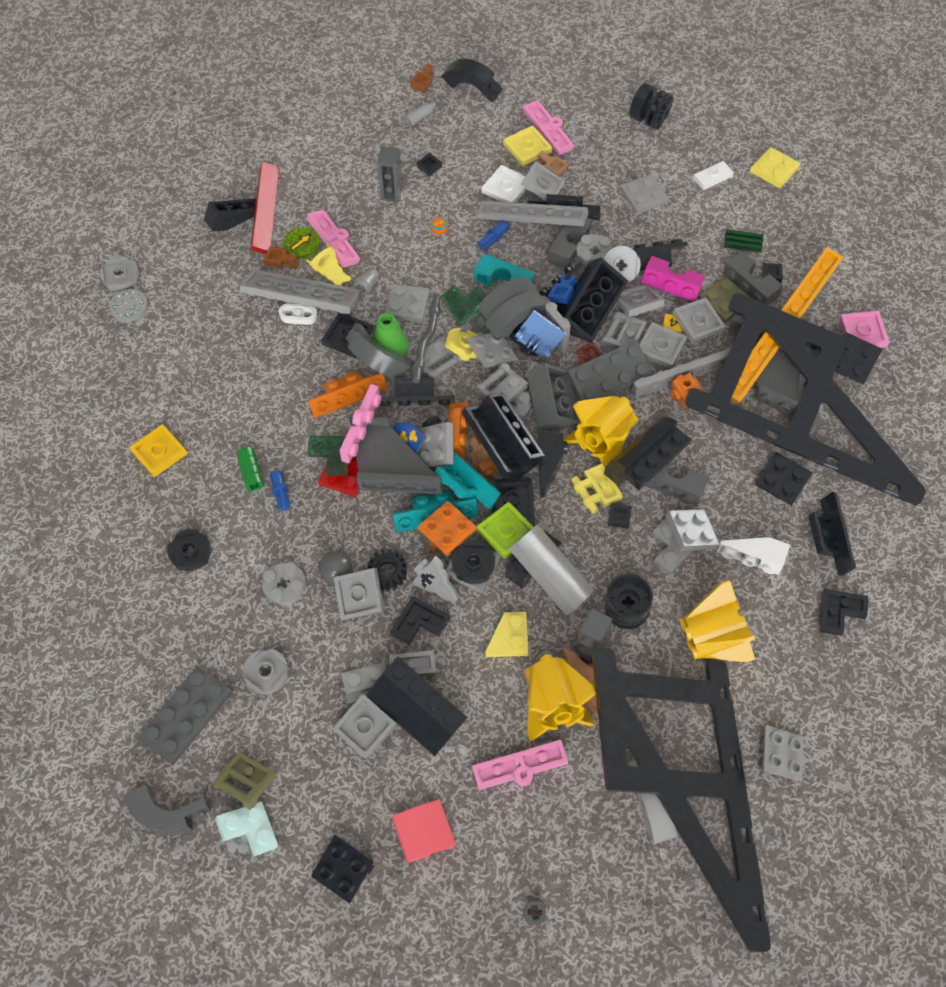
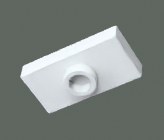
(713, 175)

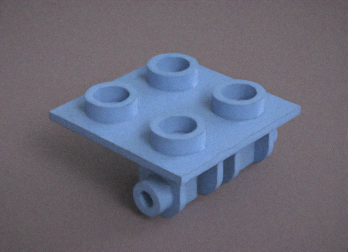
(540, 334)

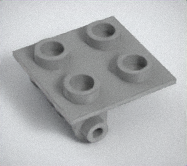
(491, 350)
(781, 754)

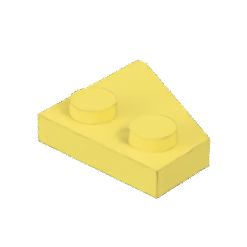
(510, 636)

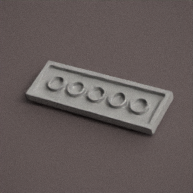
(300, 291)

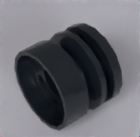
(651, 106)
(637, 593)

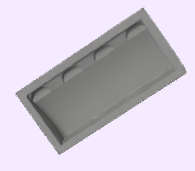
(552, 570)

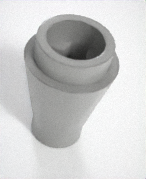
(366, 281)

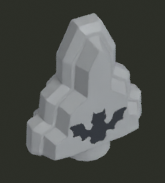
(435, 579)

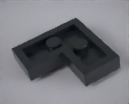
(836, 606)
(418, 615)

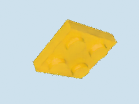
(158, 450)

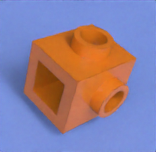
(681, 386)

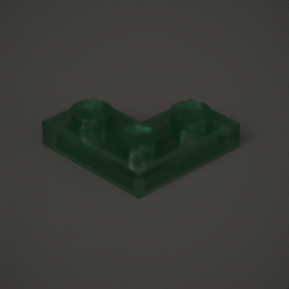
(462, 307)
(329, 448)

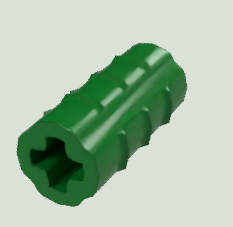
(250, 469)

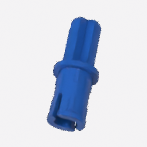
(493, 235)
(280, 490)

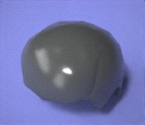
(334, 565)

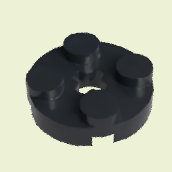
(181, 542)
(473, 574)

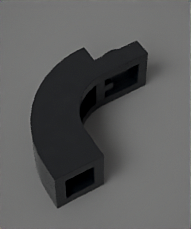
(475, 74)

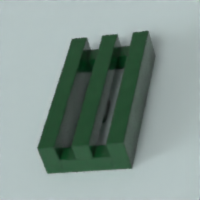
(741, 239)

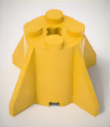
(603, 426)
(717, 629)
(556, 696)

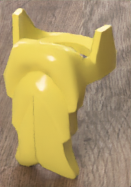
(329, 266)

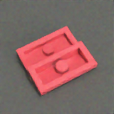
(423, 831)

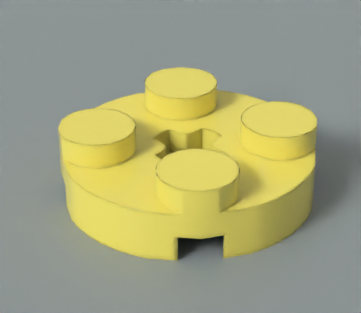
(457, 343)

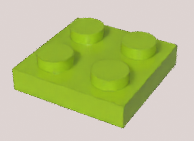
(504, 529)

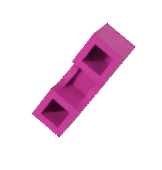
(661, 277)

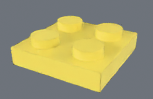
(527, 145)
(775, 167)

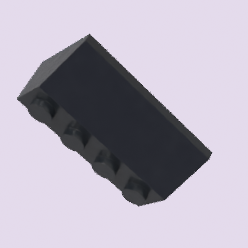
(593, 299)
(416, 706)

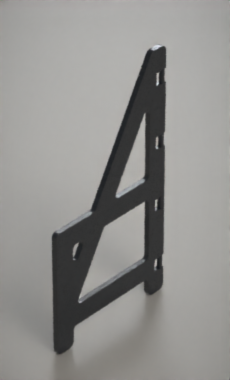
(791, 337)
(623, 731)

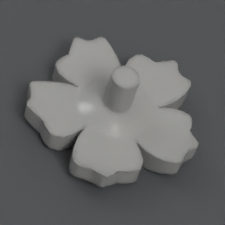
(239, 843)

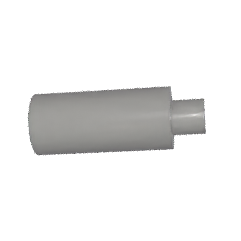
(419, 113)

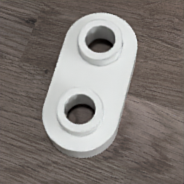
(298, 314)

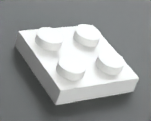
(504, 185)

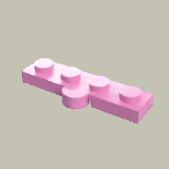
(548, 127)
(334, 237)
(360, 419)
(520, 765)

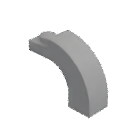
(655, 817)

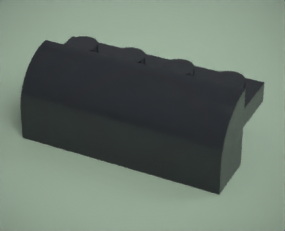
(503, 435)
(648, 454)

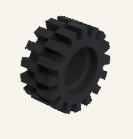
(389, 558)

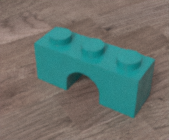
(491, 269)

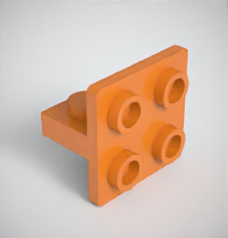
(446, 529)

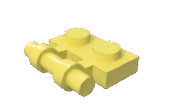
(604, 488)

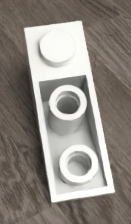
(759, 552)

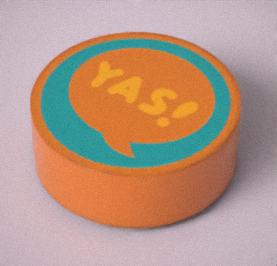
(439, 225)

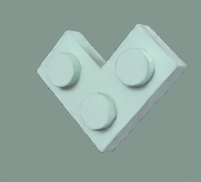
(249, 822)

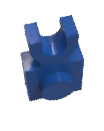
(562, 291)

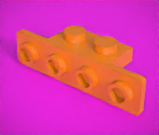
(344, 392)
(460, 427)

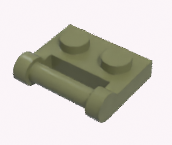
(249, 774)

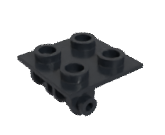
(342, 869)

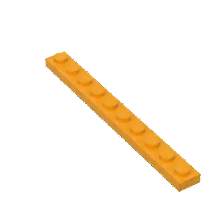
(795, 306)

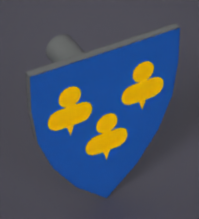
(411, 435)

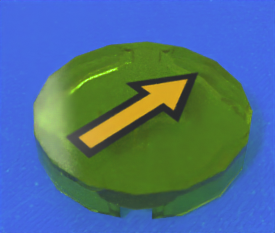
(302, 242)

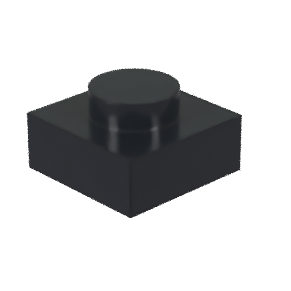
(429, 164)
(774, 270)
(619, 515)

